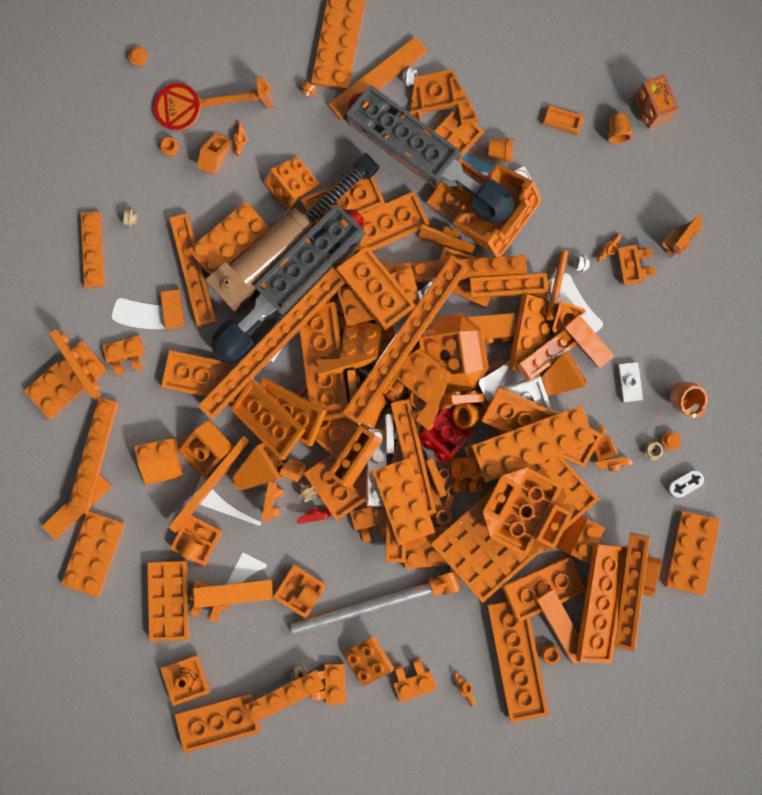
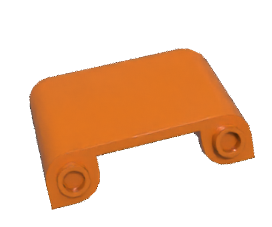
(498, 236)

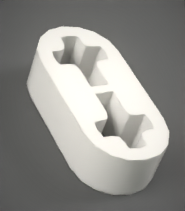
(688, 487)

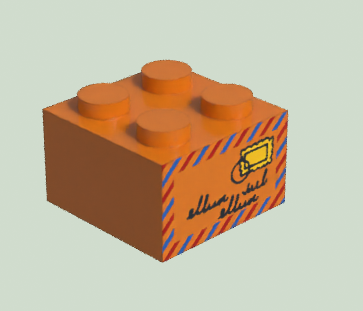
(656, 101)

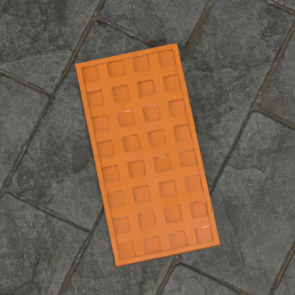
(487, 563)

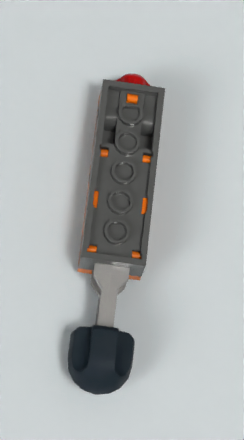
(423, 151)
(292, 277)

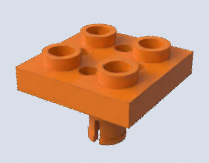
(178, 691)

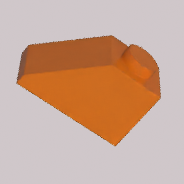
(213, 153)

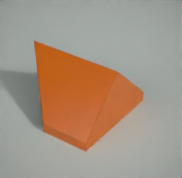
(563, 314)

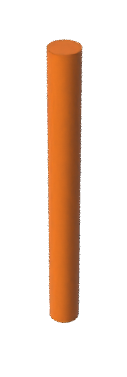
(557, 285)

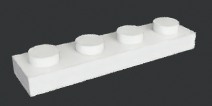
(377, 461)

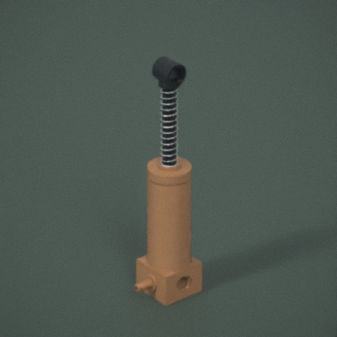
(237, 281)

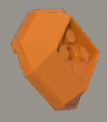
(466, 349)
(547, 518)

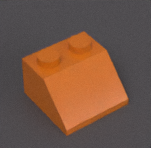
(206, 448)
(159, 461)
(579, 539)

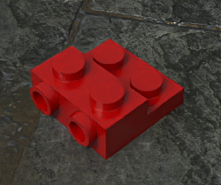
(445, 436)

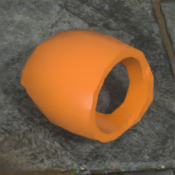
(686, 395)

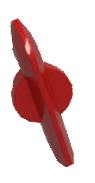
(314, 515)

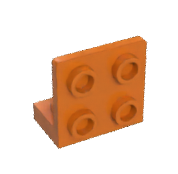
(290, 181)

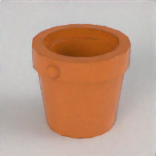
(619, 129)
(501, 149)
(467, 415)

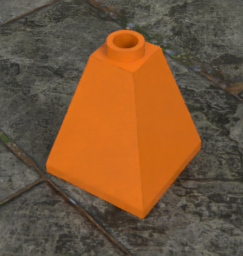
(563, 376)
(259, 468)

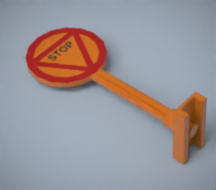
(179, 105)

